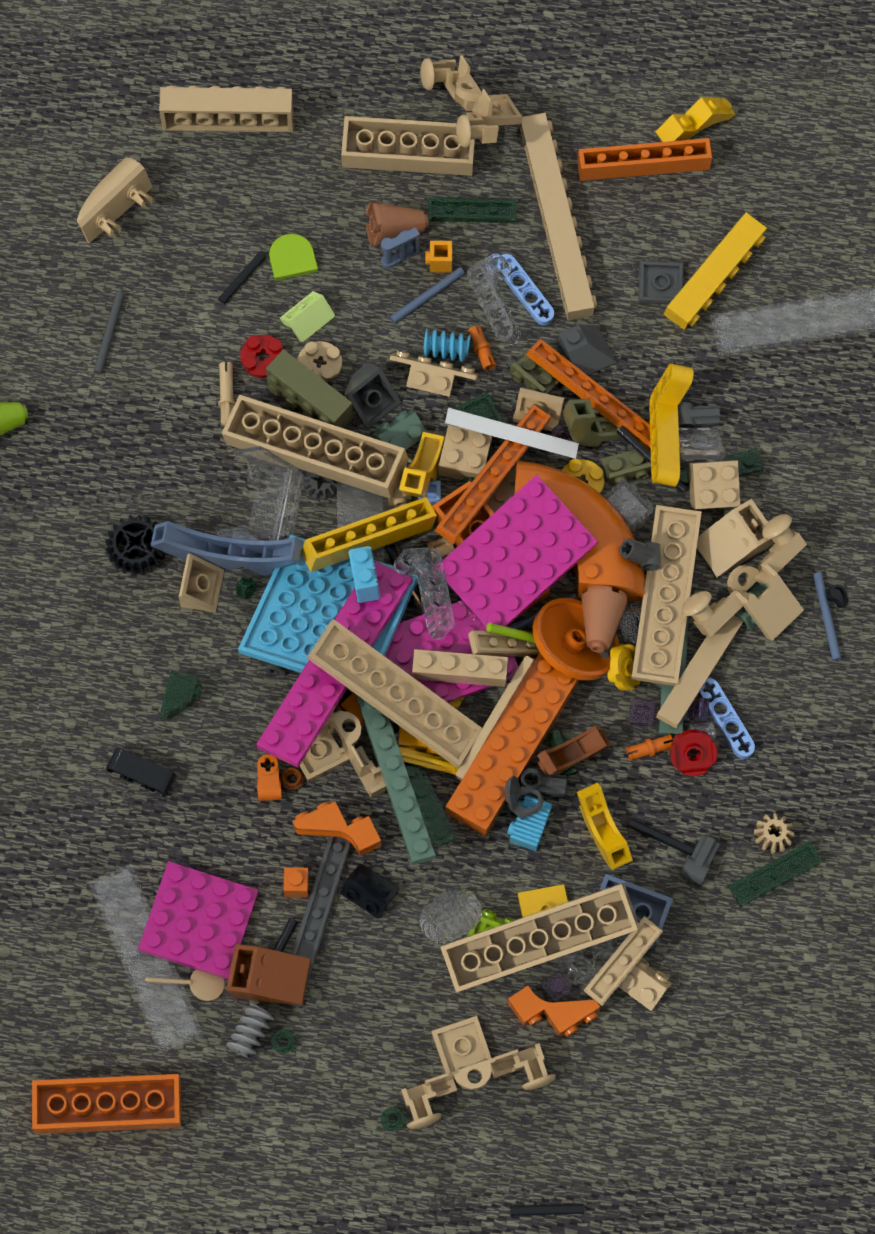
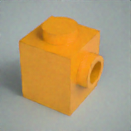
(439, 256)

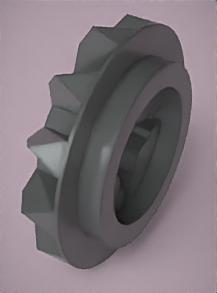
(311, 487)

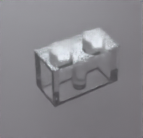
(630, 505)

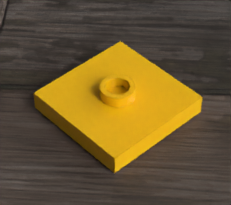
(541, 899)

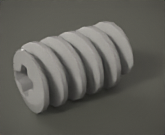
(250, 1031)

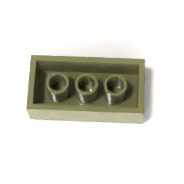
(307, 391)

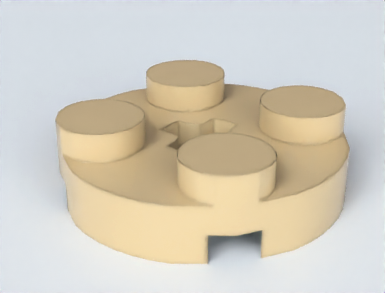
(329, 354)

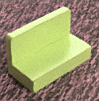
(308, 316)

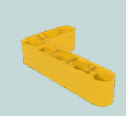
(664, 423)

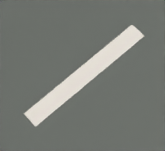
(511, 433)

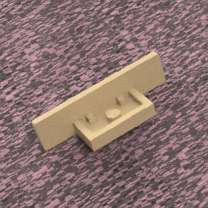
(430, 375)

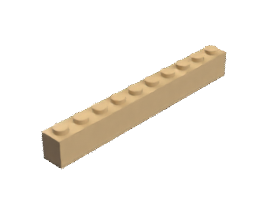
(556, 217)

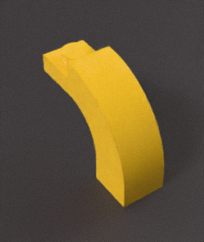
(602, 827)

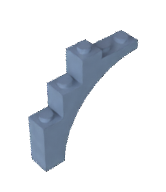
(226, 552)

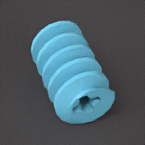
(446, 345)

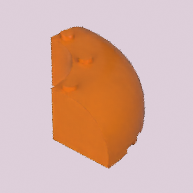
(603, 563)

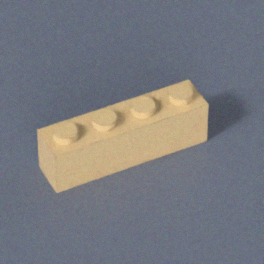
(459, 668)

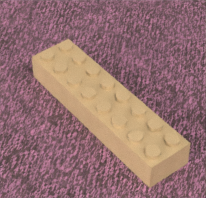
(316, 446)
(540, 937)

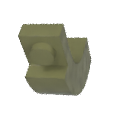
(584, 425)

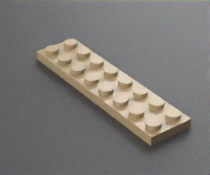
(666, 590)
(394, 693)

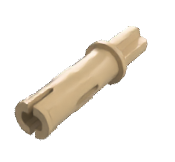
(226, 391)

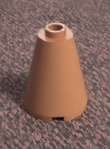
(391, 220)
(602, 615)

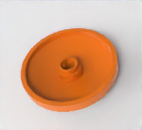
(562, 640)

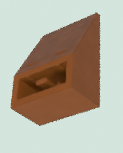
(268, 975)

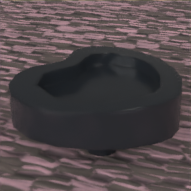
(838, 595)

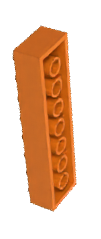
(511, 746)

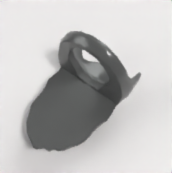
(514, 792)

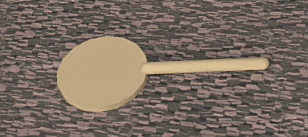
(203, 985)

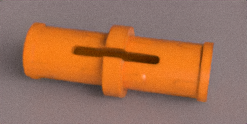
(482, 348)
(649, 747)

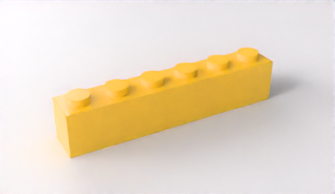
(714, 272)
(372, 532)

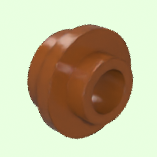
(292, 771)

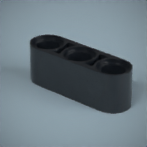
(137, 769)

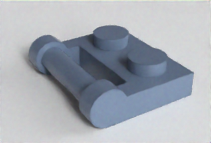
(406, 245)

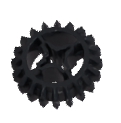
(125, 559)

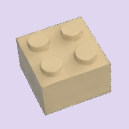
(464, 453)
(714, 484)

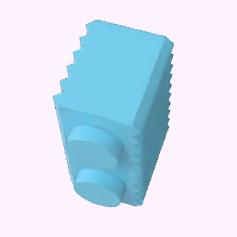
(364, 574)
(530, 830)

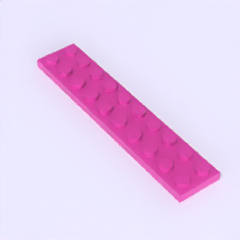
(317, 692)

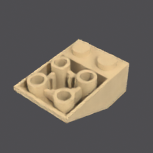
(734, 539)

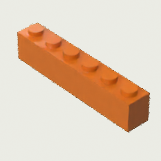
(644, 159)

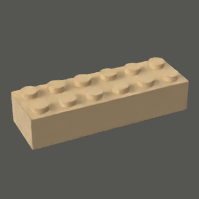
(226, 109)
(405, 146)

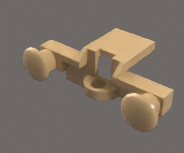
(487, 110)
(774, 607)
(327, 755)
(465, 1050)

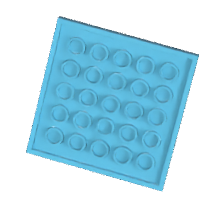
(299, 608)

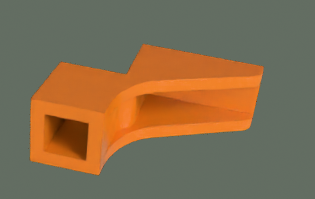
(329, 822)
(561, 1015)

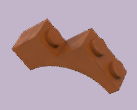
(568, 754)

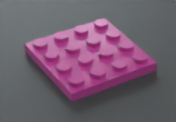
(197, 920)

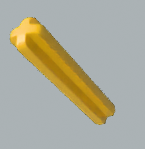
(427, 761)

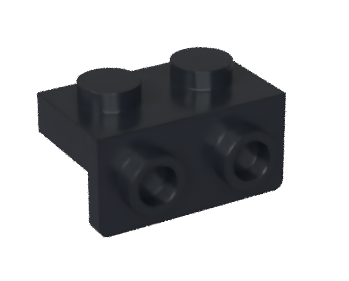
(369, 890)

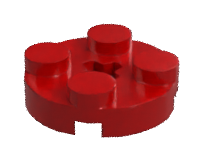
(256, 345)
(685, 742)

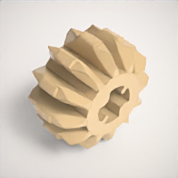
(771, 840)

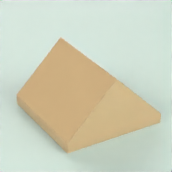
(200, 584)

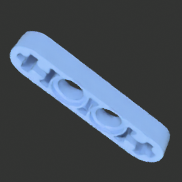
(528, 288)
(729, 717)

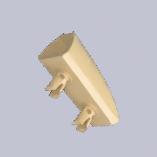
(112, 197)

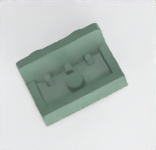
(403, 431)

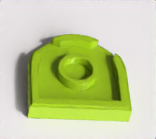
(291, 257)

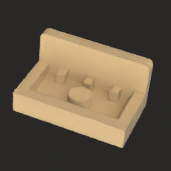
(549, 403)
(645, 984)

